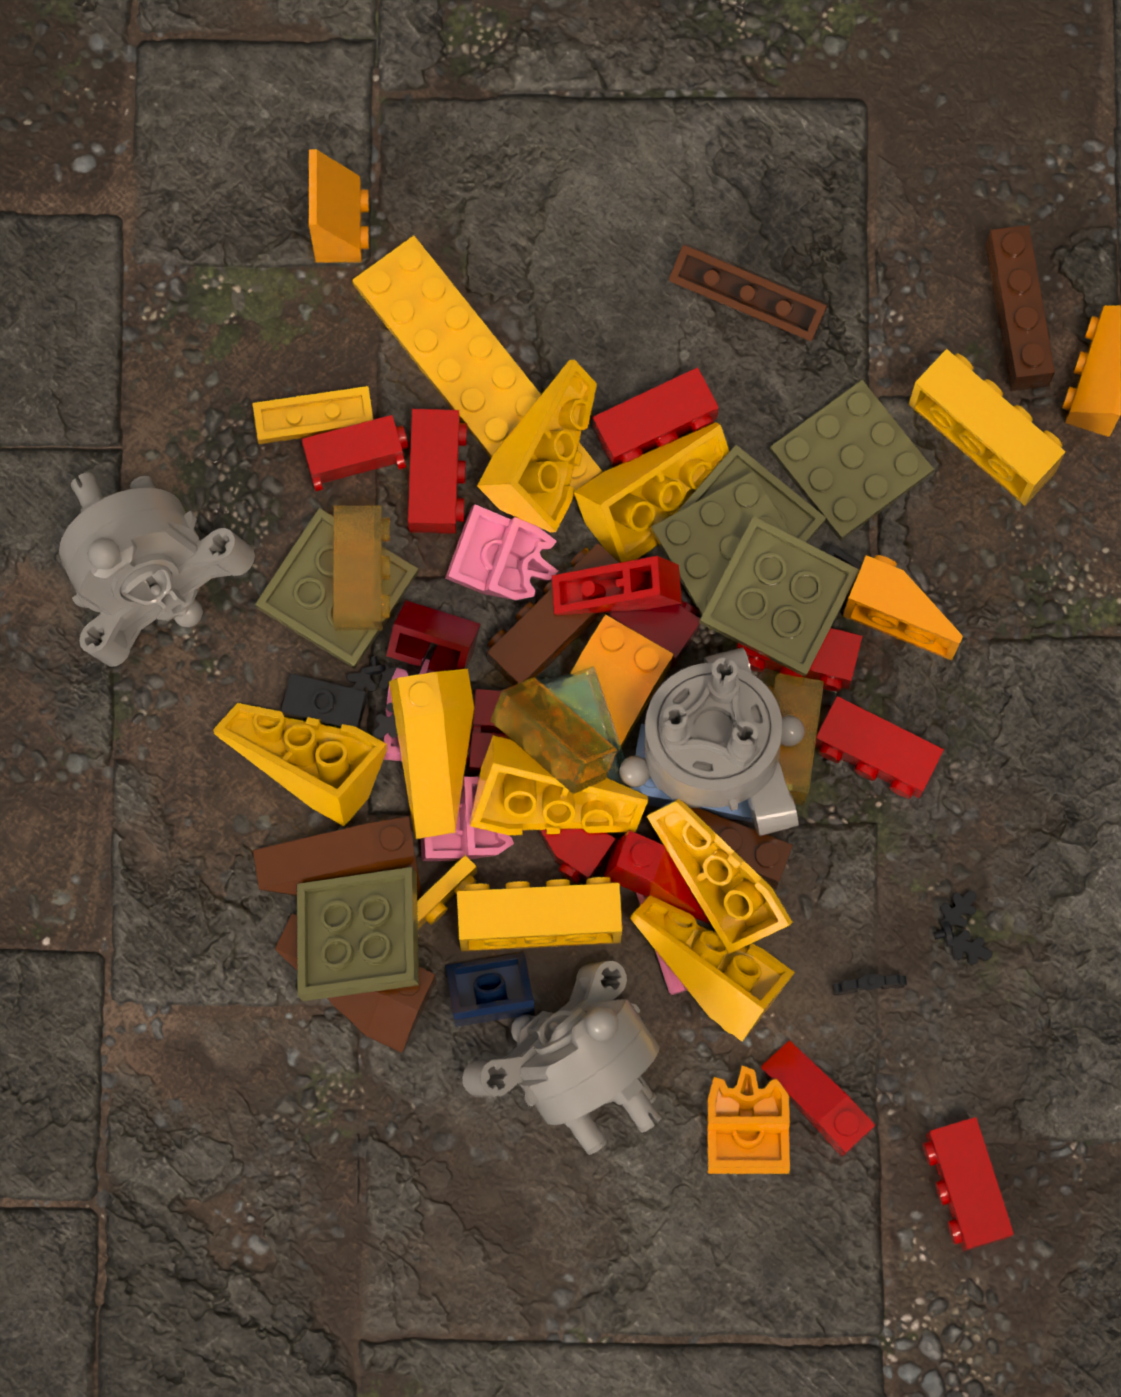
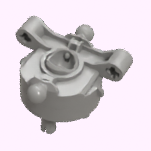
(140, 563)
(719, 742)
(578, 1058)

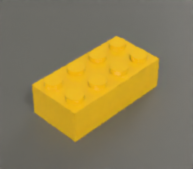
(986, 426)
(539, 915)

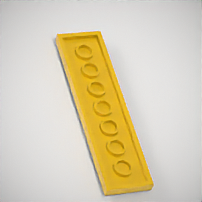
(454, 347)

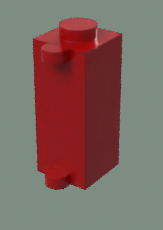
(355, 450)

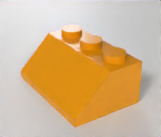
(1097, 398)

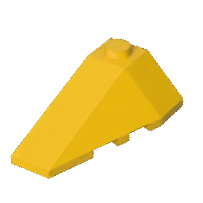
(537, 459)
(642, 492)
(433, 736)
(315, 762)
(521, 795)
(726, 887)
(728, 987)

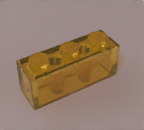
(360, 568)
(803, 700)
(553, 735)

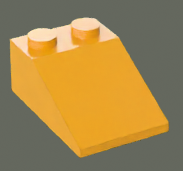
(336, 211)
(897, 607)
(627, 670)

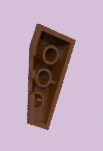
(336, 855)
(380, 1015)

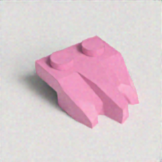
(500, 555)
(466, 840)

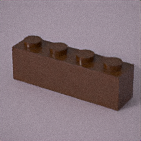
(748, 292)
(1020, 308)
(539, 632)

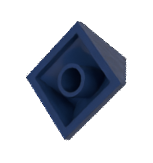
(490, 989)

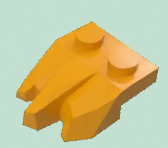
(748, 1127)

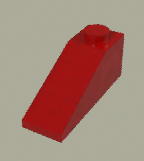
(618, 587)
(578, 852)
(650, 870)
(818, 1098)

